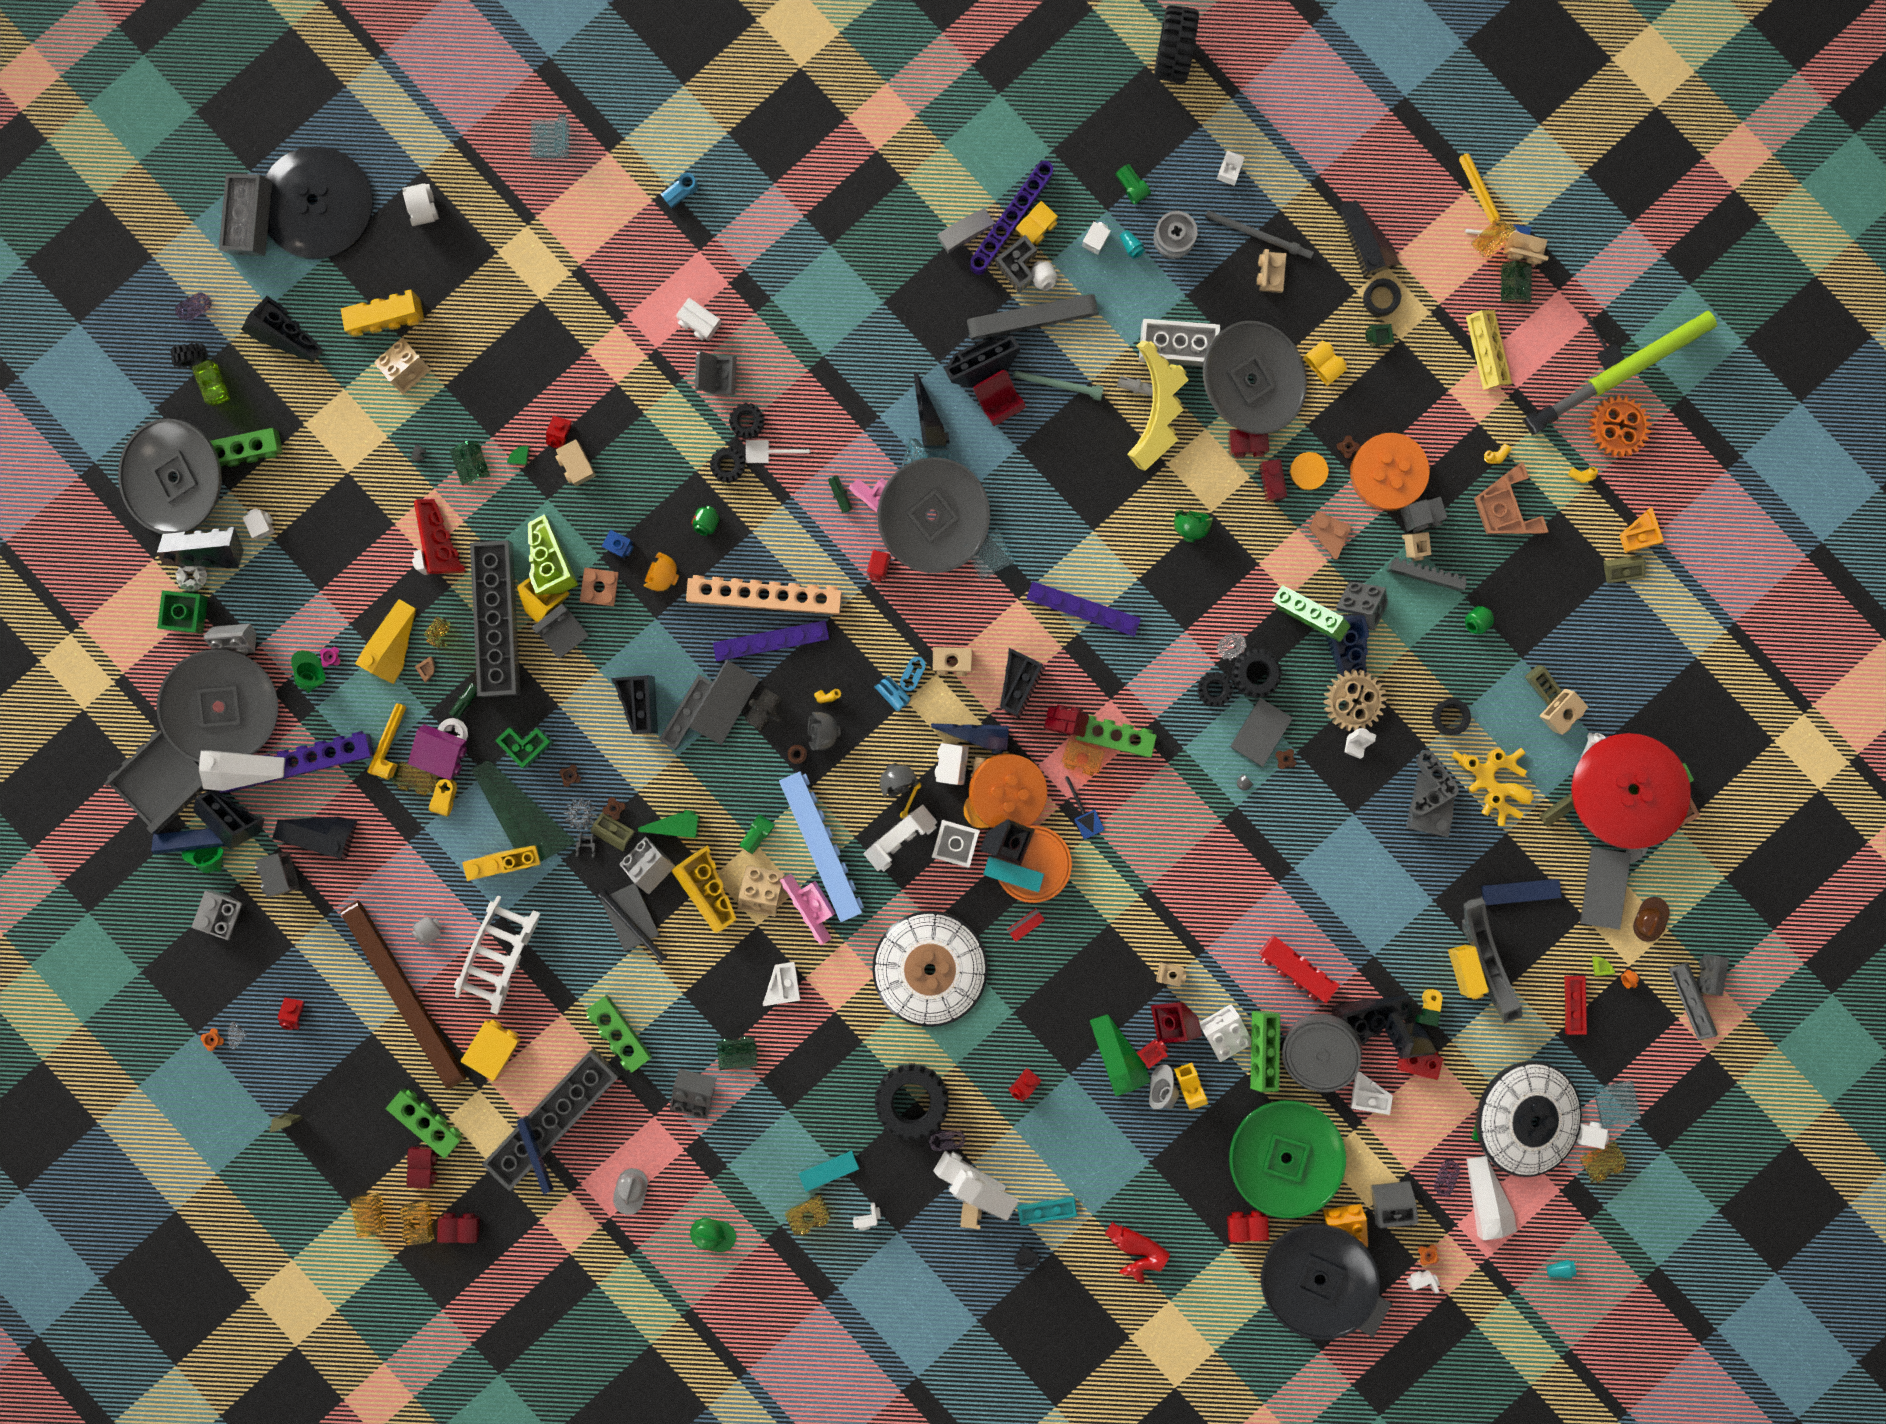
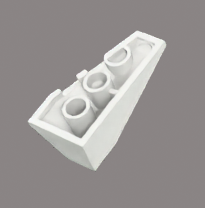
(234, 770)
(1491, 1207)

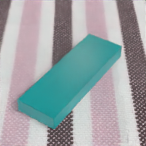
(1013, 874)
(828, 1171)
(1047, 1210)

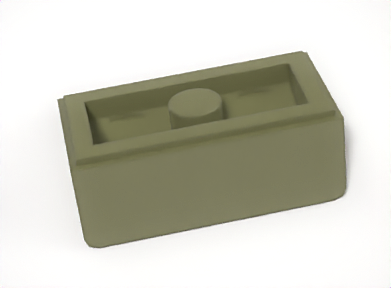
(1624, 569)
(1557, 811)
(612, 831)
(283, 1121)

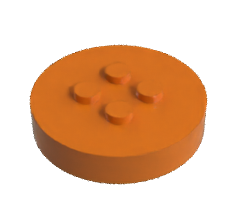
(1389, 471)
(1007, 789)
(1047, 855)

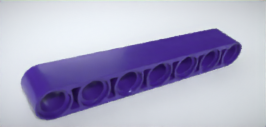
(1015, 209)

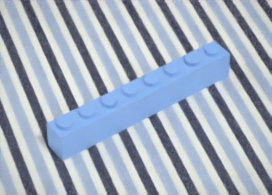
(821, 847)

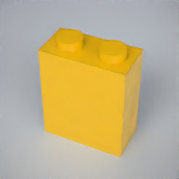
(1468, 971)
(491, 1049)

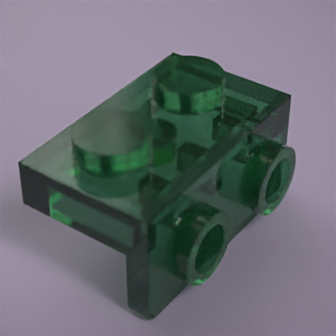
(1516, 281)
(469, 462)
(737, 1053)

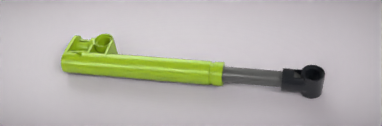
(1624, 370)

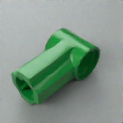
(1135, 188)
(759, 830)

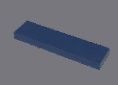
(185, 841)
(1521, 891)
(534, 1155)

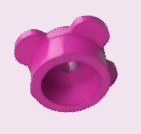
(325, 657)

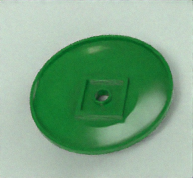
(1315, 1162)

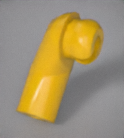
(1584, 476)
(830, 697)

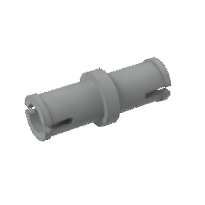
(1135, 386)

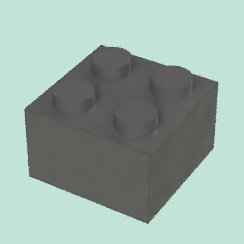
(277, 874)

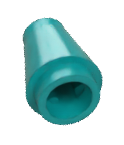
(1131, 244)
(1564, 1269)

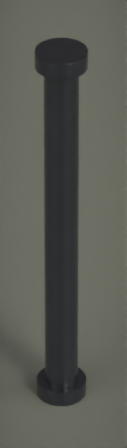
(632, 926)

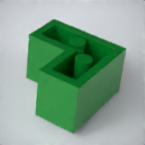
(525, 750)

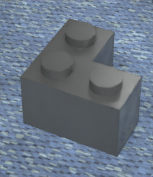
(1013, 263)
(1424, 513)

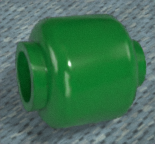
(705, 520)
(1479, 620)

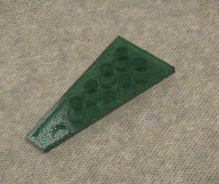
(519, 815)

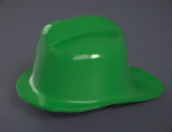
(307, 670)
(205, 859)
(712, 1235)

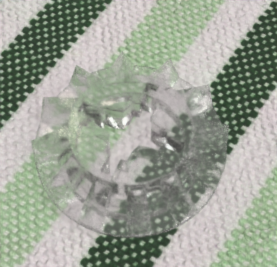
(1232, 640)

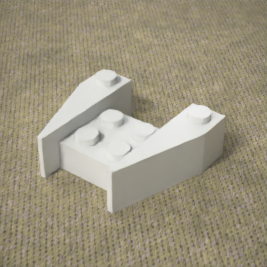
(879, 854)
(975, 1186)

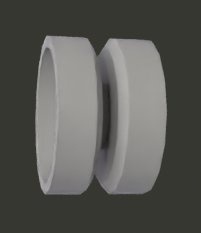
(1175, 223)

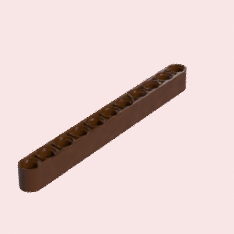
(403, 994)

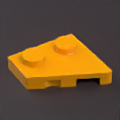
(1642, 533)

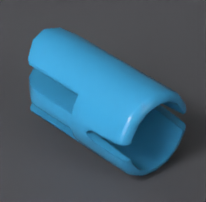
(893, 693)

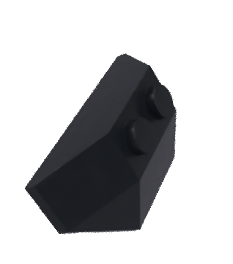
(982, 360)

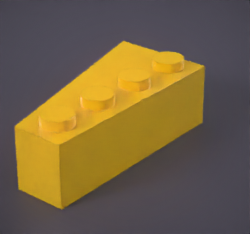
(382, 314)
(705, 889)

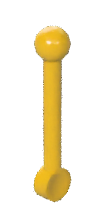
(904, 814)

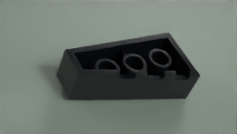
(202, 549)

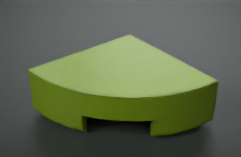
(1602, 966)

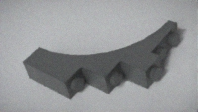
(1479, 935)

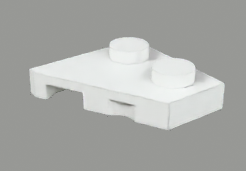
(783, 985)
(1370, 1096)

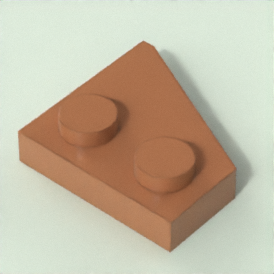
(1330, 533)

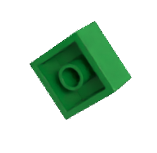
(182, 612)

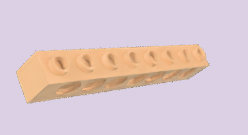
(697, 583)

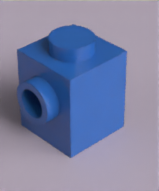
(618, 544)

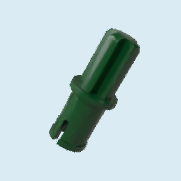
(840, 494)
(464, 701)

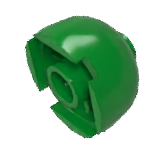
(1192, 525)

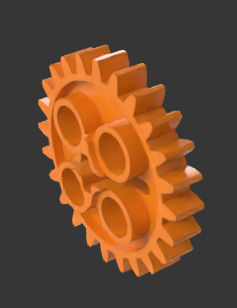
(1621, 409)

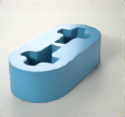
(908, 671)

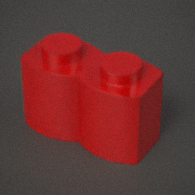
(878, 565)
(1248, 1227)

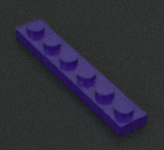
(1083, 609)
(770, 641)

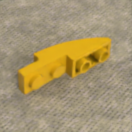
(501, 862)

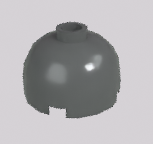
(823, 731)
(897, 779)

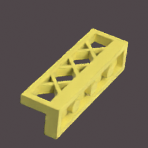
(1486, 349)

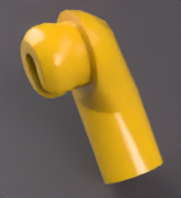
(1497, 457)

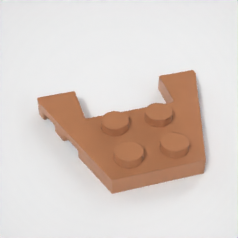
(1500, 510)

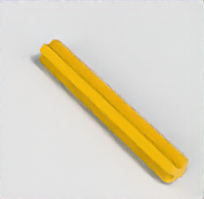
(1479, 187)
(388, 735)

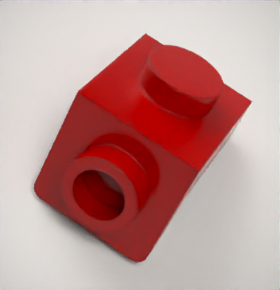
(557, 431)
(290, 1013)
(1153, 1053)
(1024, 1085)

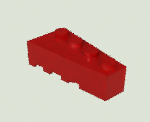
(1298, 969)

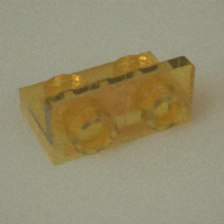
(1492, 237)
(438, 628)
(415, 778)
(1604, 1162)

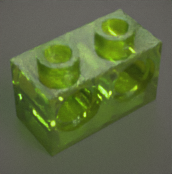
(210, 383)

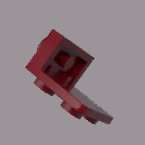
(998, 397)

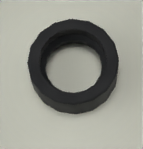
(1389, 284)
(1465, 714)

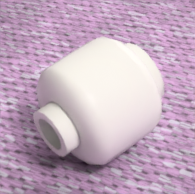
(1044, 275)

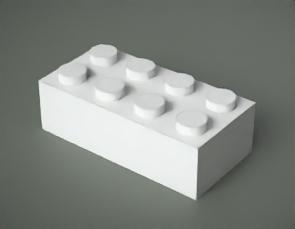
(1179, 341)

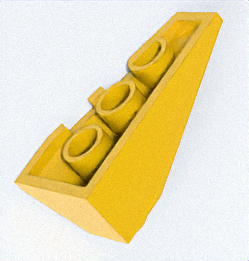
(387, 647)

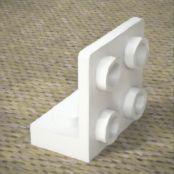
(1225, 1033)

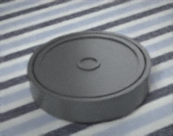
(1322, 1053)

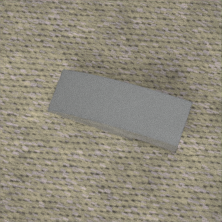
(965, 230)

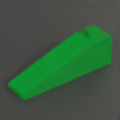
(1122, 1063)

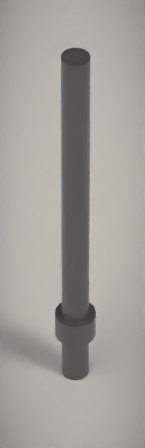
(1294, 248)

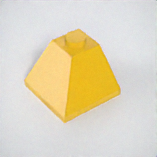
(539, 605)

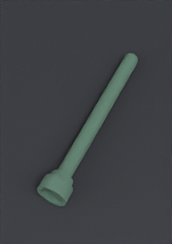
(1094, 391)

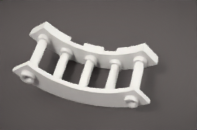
(510, 962)

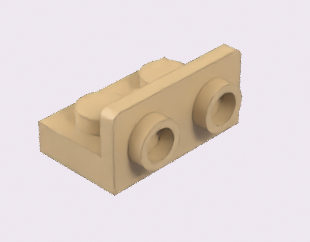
(1272, 271)

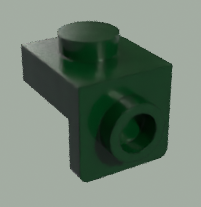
(1379, 335)

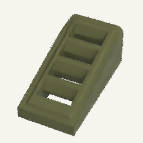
(1545, 675)

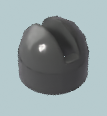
(416, 454)
(1244, 783)

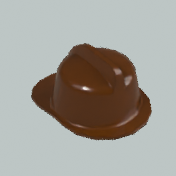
(1651, 919)

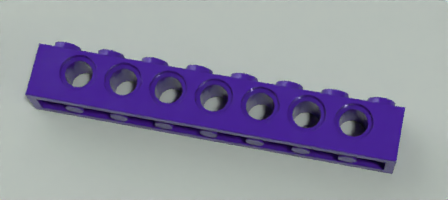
(362, 751)

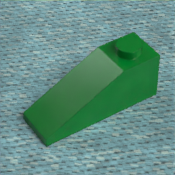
(680, 824)

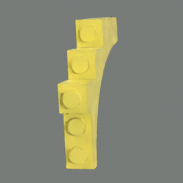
(1158, 434)

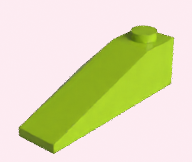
(549, 565)

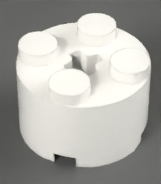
(419, 205)

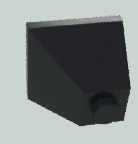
(1008, 841)

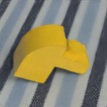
(1190, 1086)

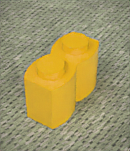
(1037, 223)
(1325, 362)

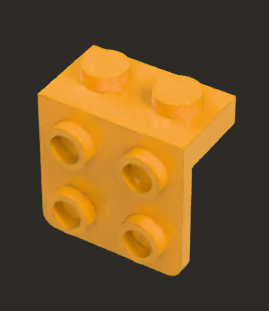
(1349, 1218)

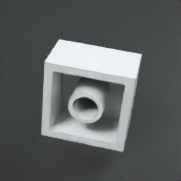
(955, 843)

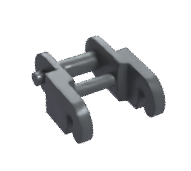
(579, 844)

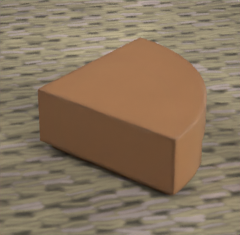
(426, 669)

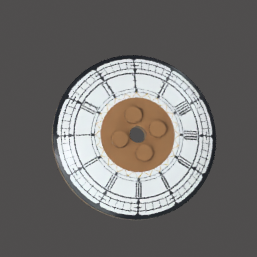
(934, 940)

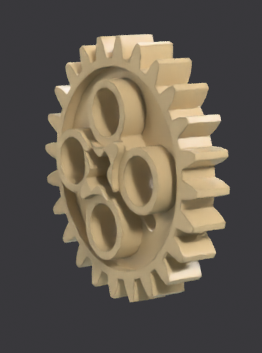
(1369, 707)

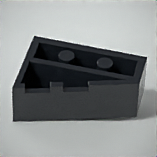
(1019, 682)
(639, 702)
(227, 820)

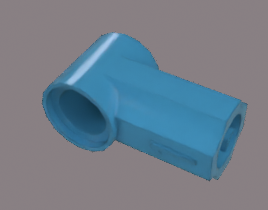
(678, 192)

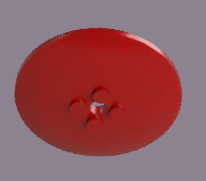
(1608, 807)

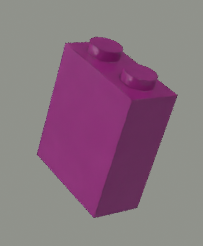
(437, 752)

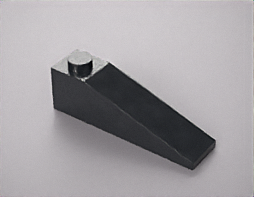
(930, 423)
(1372, 1015)

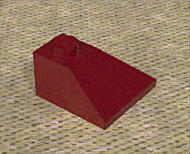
(1175, 1022)

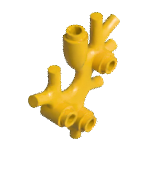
(1486, 779)

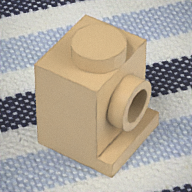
(1417, 545)
(1164, 971)
(969, 1216)

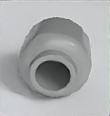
(426, 930)

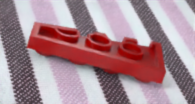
(436, 545)

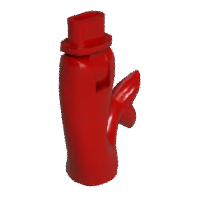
(1137, 1244)

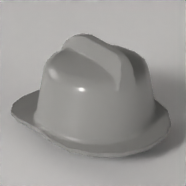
(1162, 1088)
(630, 1191)

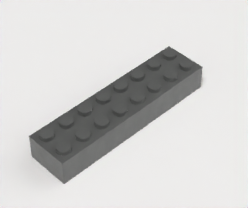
(495, 618)
(553, 1117)

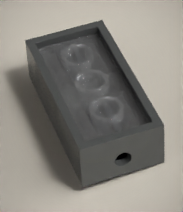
(245, 214)

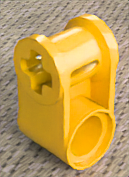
(443, 800)

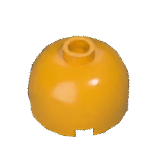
(661, 573)

